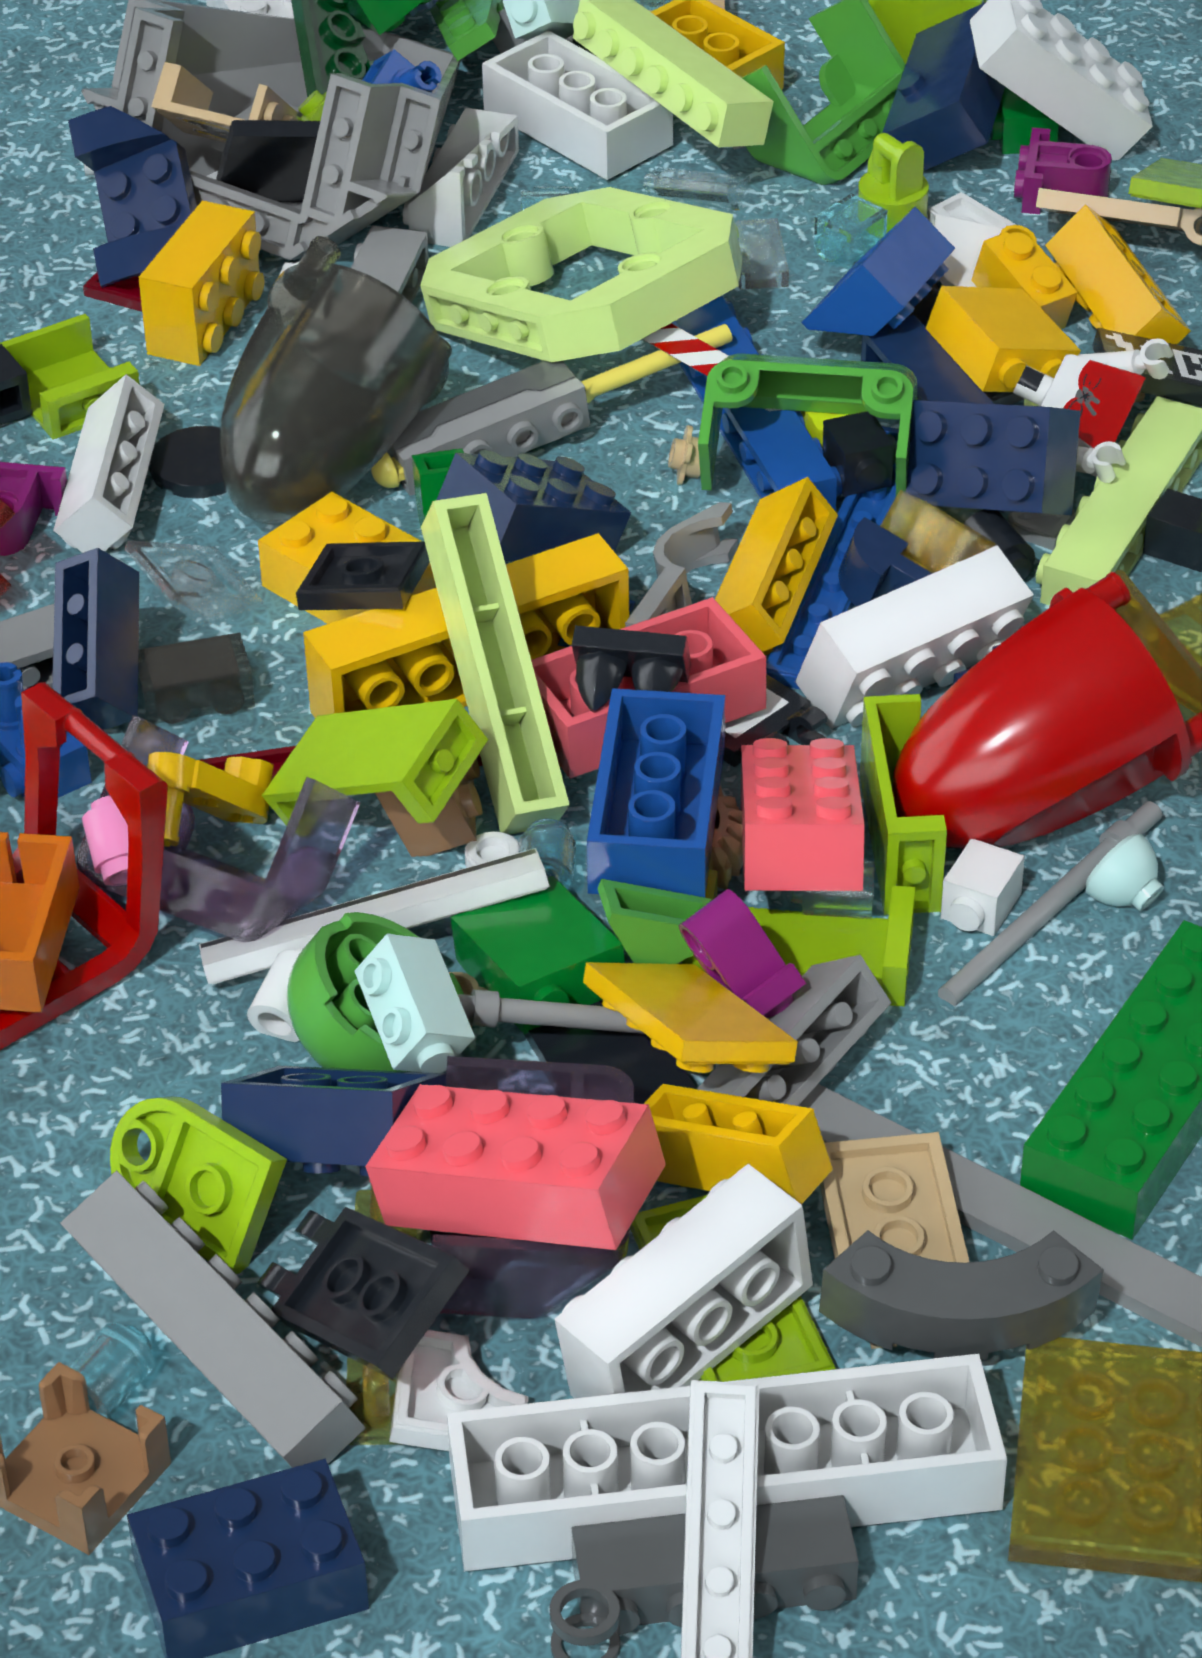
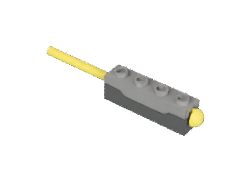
(516, 412)

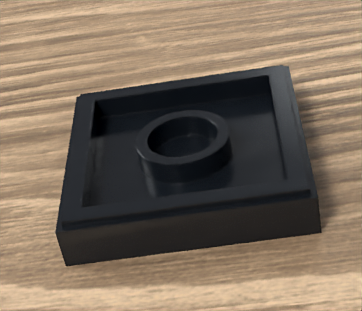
(363, 576)

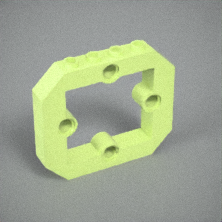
(678, 265)

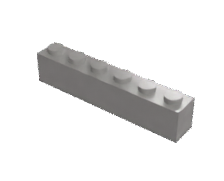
(212, 1325)

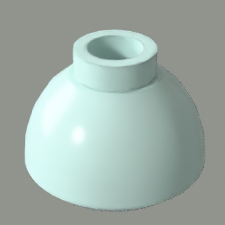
(1126, 875)

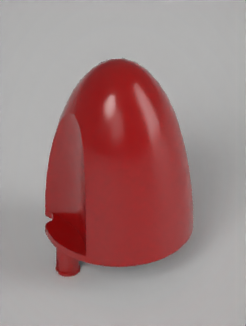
(1047, 727)

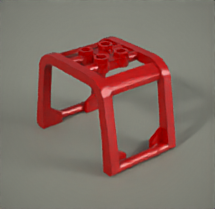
(143, 804)

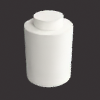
(269, 1008)

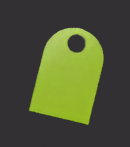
(202, 1172)

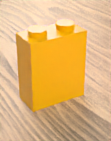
(997, 334)

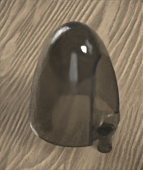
(324, 386)

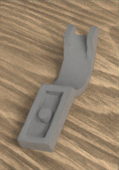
(677, 552)

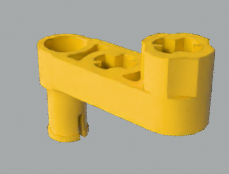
(226, 794)

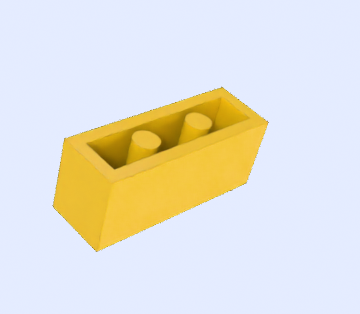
(717, 1134)

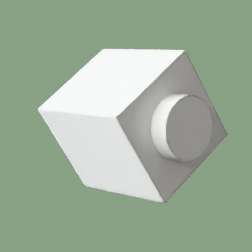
(982, 887)

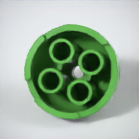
(328, 1000)

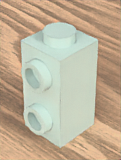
(535, 17)
(414, 1004)

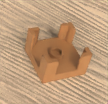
(78, 1467)

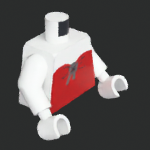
(1104, 392)

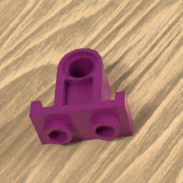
(1060, 168)
(27, 491)
(740, 955)

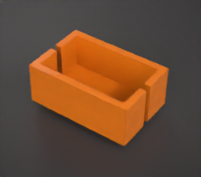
(34, 916)

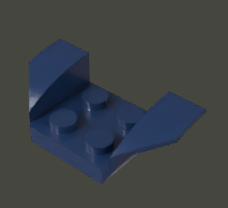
(140, 188)

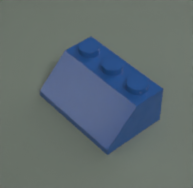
(885, 280)

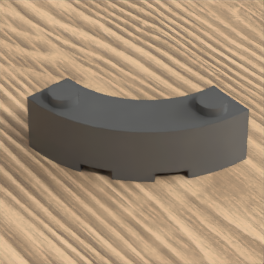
(959, 1305)

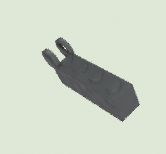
(635, 1568)

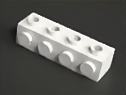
(109, 468)

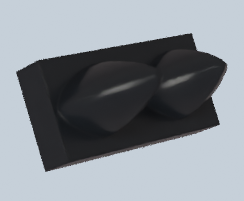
(608, 655)

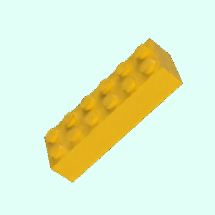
(407, 652)

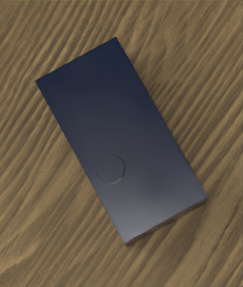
(944, 94)

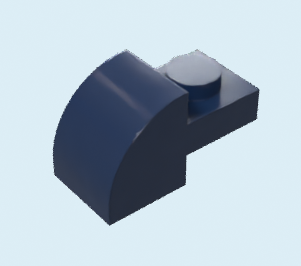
(876, 564)

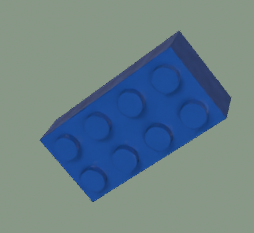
(657, 791)

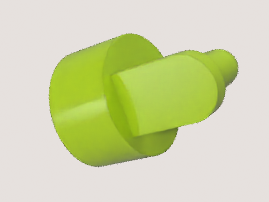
(895, 178)

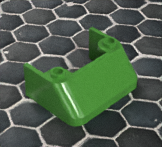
(860, 89)
(808, 386)

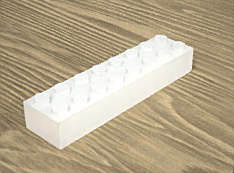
(885, 1436)

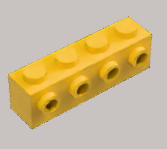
(1113, 280)
(776, 562)

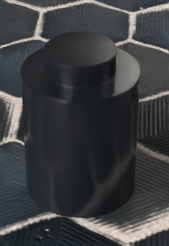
(1012, 544)

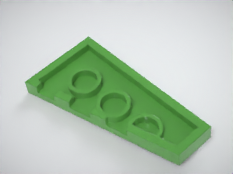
(467, 23)

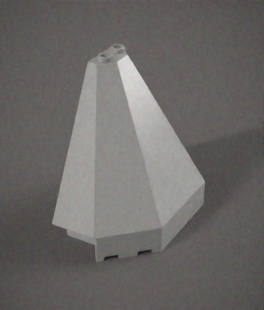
(369, 137)

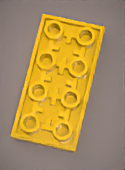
(690, 1016)

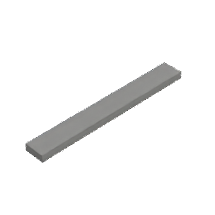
(1022, 1218)

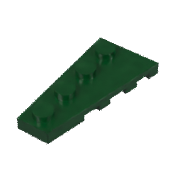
(328, 42)

